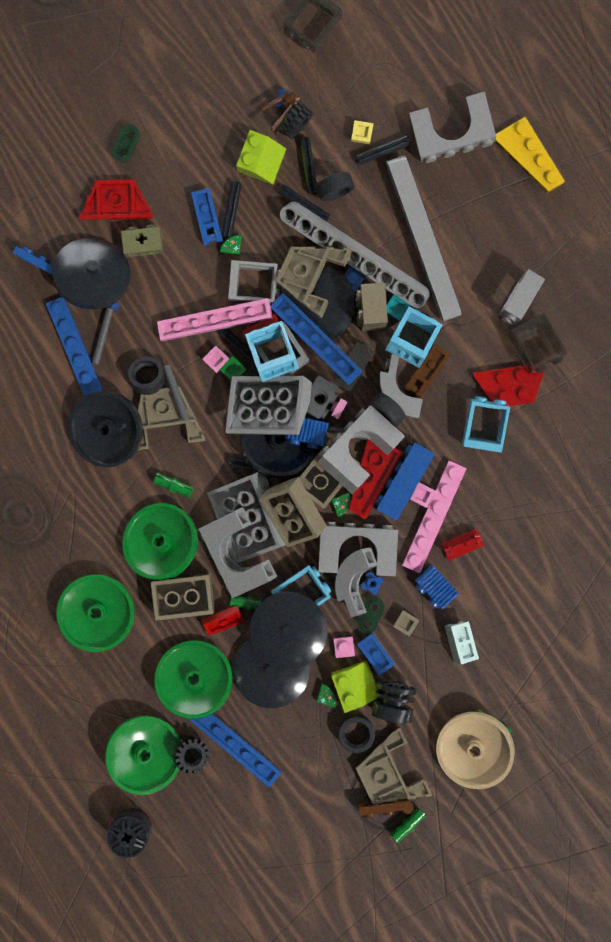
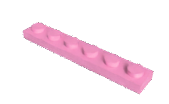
(215, 319)
(434, 516)

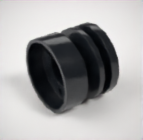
(394, 706)
(134, 823)

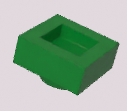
(232, 368)

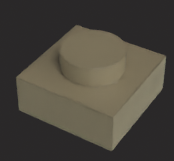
(405, 623)

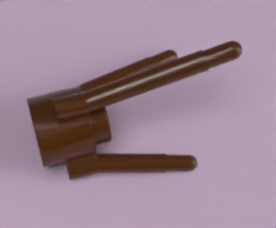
(290, 101)

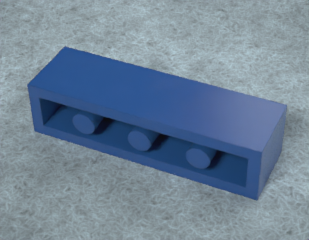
(405, 481)

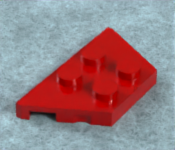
(115, 202)
(510, 384)

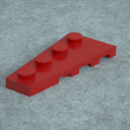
(379, 467)

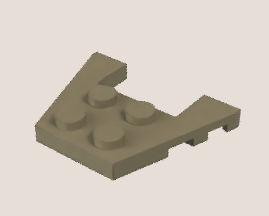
(302, 272)
(161, 411)
(382, 776)

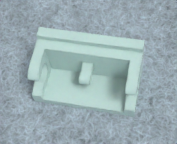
(461, 642)

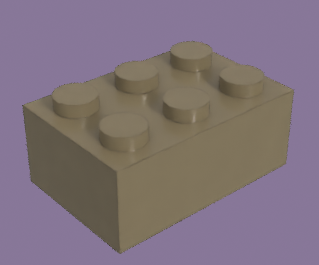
(373, 307)
(319, 483)
(292, 512)
(183, 597)

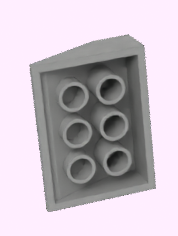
(268, 406)
(261, 534)

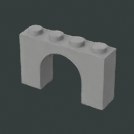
(433, 146)
(337, 459)
(384, 540)
(237, 578)

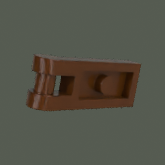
(428, 370)
(387, 808)

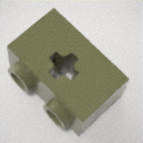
(151, 246)

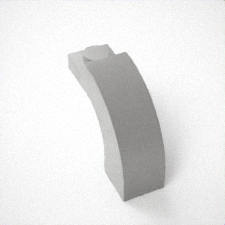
(388, 386)
(348, 580)

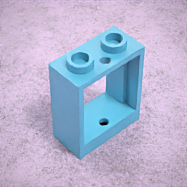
(406, 350)
(277, 366)
(485, 444)
(314, 574)

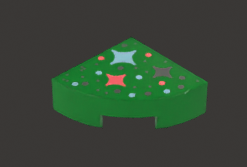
(232, 245)
(341, 504)
(326, 696)

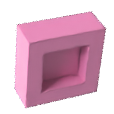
(216, 359)
(338, 408)
(422, 495)
(344, 647)

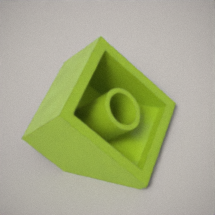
(260, 157)
(355, 686)

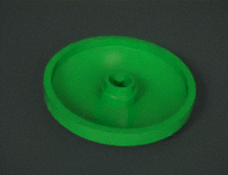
(160, 541)
(95, 613)
(193, 679)
(141, 755)

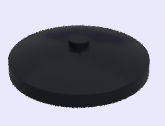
(91, 273)
(341, 305)
(105, 428)
(274, 455)
(288, 630)
(266, 684)

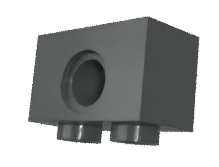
(325, 390)

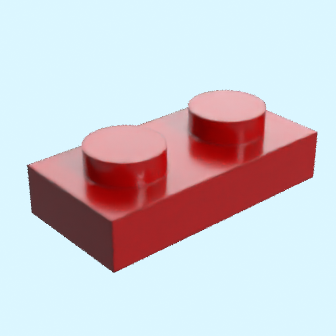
(250, 327)
(222, 620)

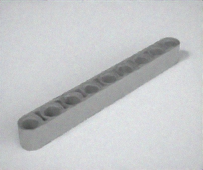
(423, 238)
(364, 254)

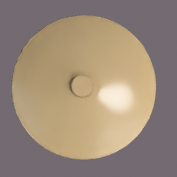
(475, 750)

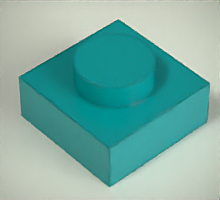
(397, 307)

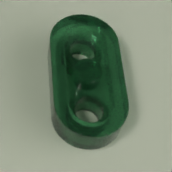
(126, 144)
(372, 616)

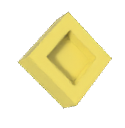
(362, 132)

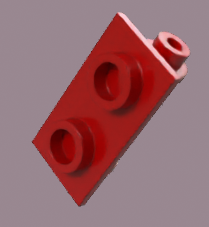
(462, 544)

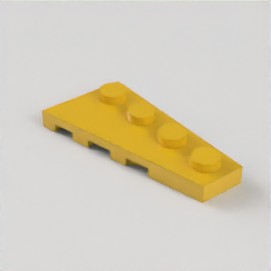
(526, 148)

